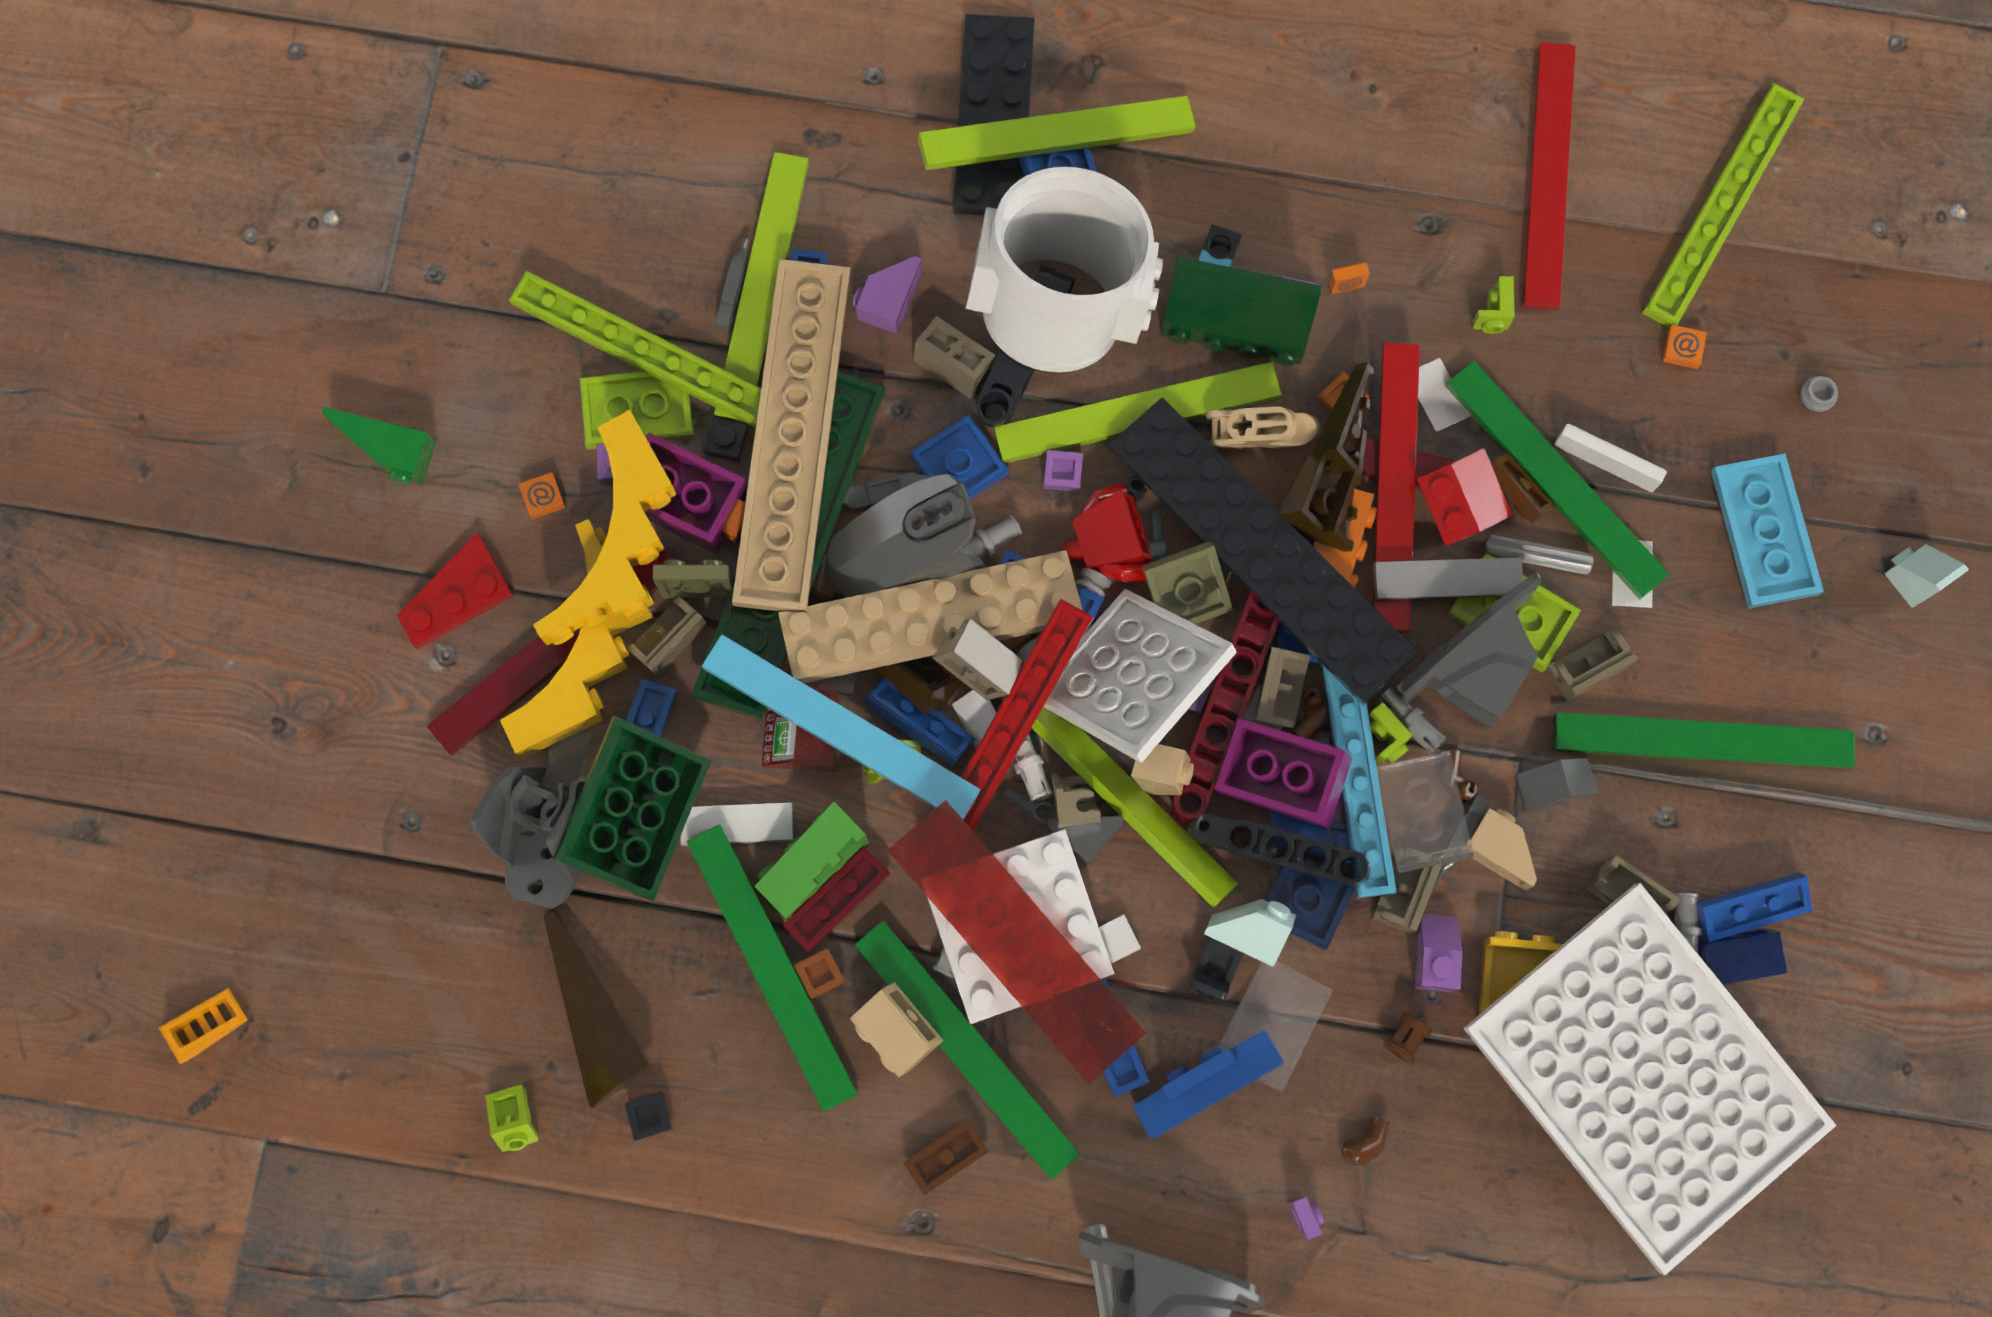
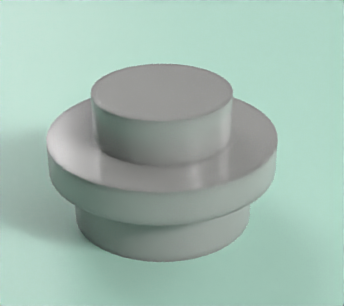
(1819, 393)

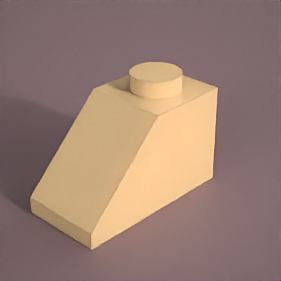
(1164, 771)
(1503, 848)

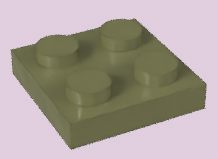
(701, 581)
(1189, 584)

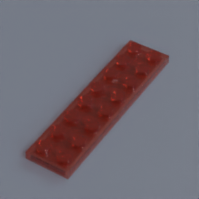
(1017, 941)

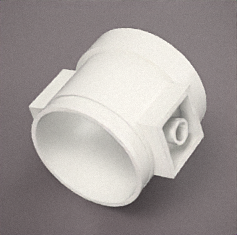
(1073, 220)

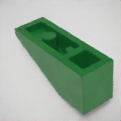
(394, 448)

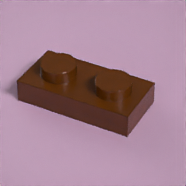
(1521, 488)
(946, 1157)

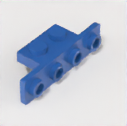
(1208, 1083)

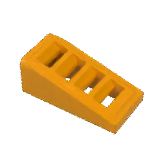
(183, 1022)

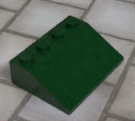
(1240, 311)
(632, 809)

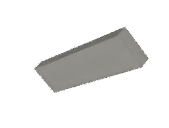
(1446, 578)

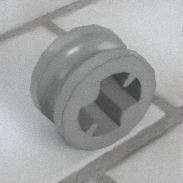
(1093, 581)

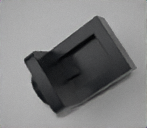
(1215, 969)

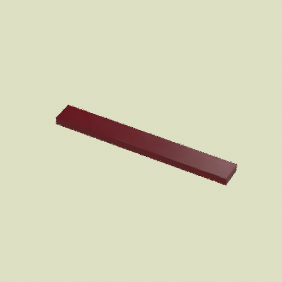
(512, 682)

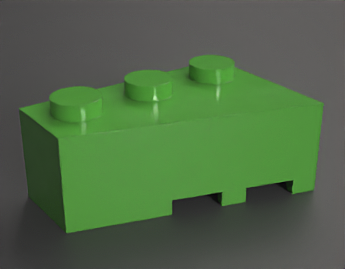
(811, 860)

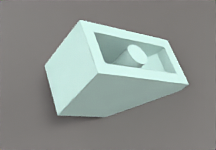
(1923, 573)
(1254, 929)

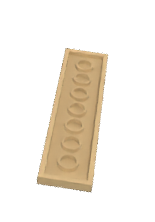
(915, 617)

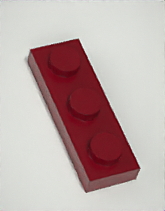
(836, 899)

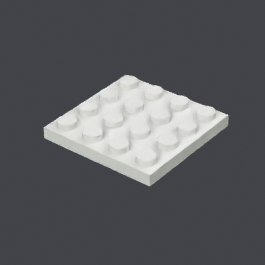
(1137, 674)
(1054, 883)

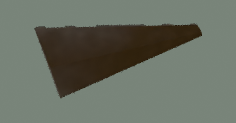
(1324, 489)
(919, 680)
(602, 1040)

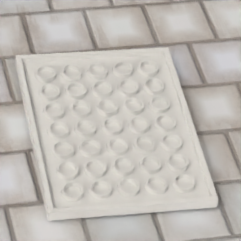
(1650, 1078)

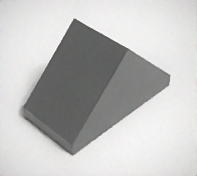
(1556, 783)
(1089, 838)

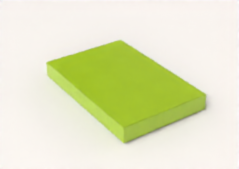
(654, 404)
(1543, 617)

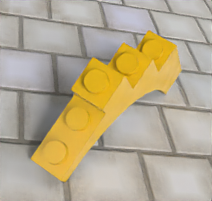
(631, 539)
(566, 702)

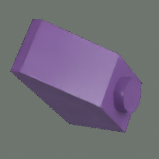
(888, 295)
(1438, 954)

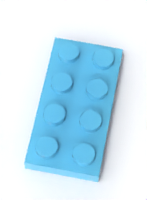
(1767, 531)

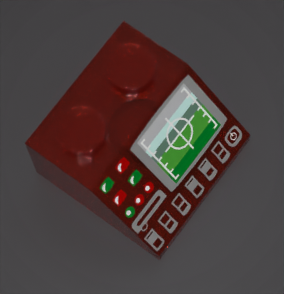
(795, 748)

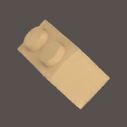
(895, 1030)

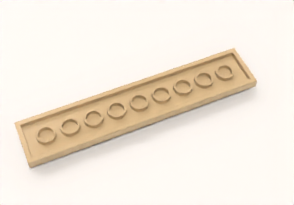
(791, 437)

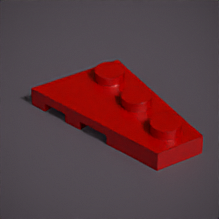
(455, 594)

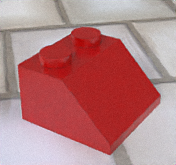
(1464, 497)

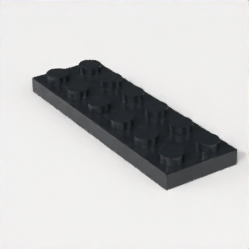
(992, 90)

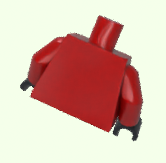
(1111, 533)

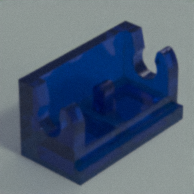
(1744, 955)

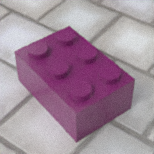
(702, 497)
(1283, 773)

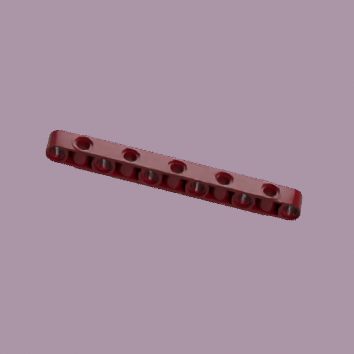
(1228, 702)

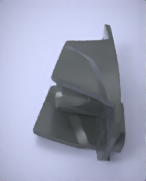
(890, 547)
(1482, 661)
(527, 815)
(1164, 1287)

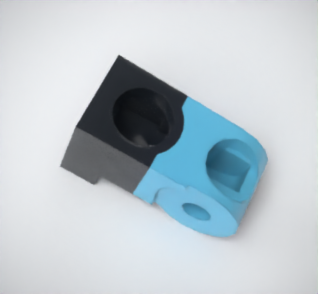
(1220, 246)

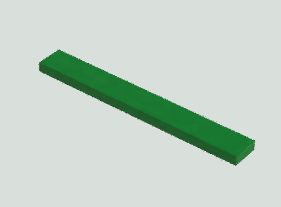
(1557, 480)
(1704, 740)
(772, 968)
(970, 1052)

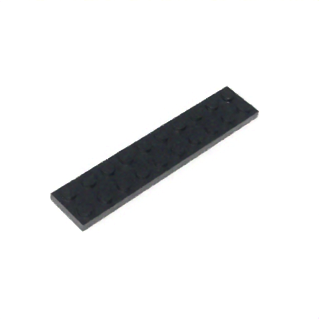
(1263, 551)

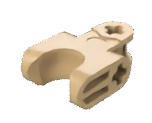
(1262, 428)

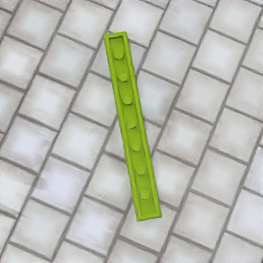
(1055, 132)
(1723, 206)
(770, 244)
(637, 347)
(1112, 417)
(1135, 806)

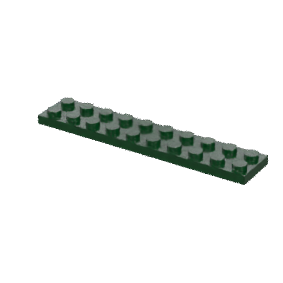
(759, 629)

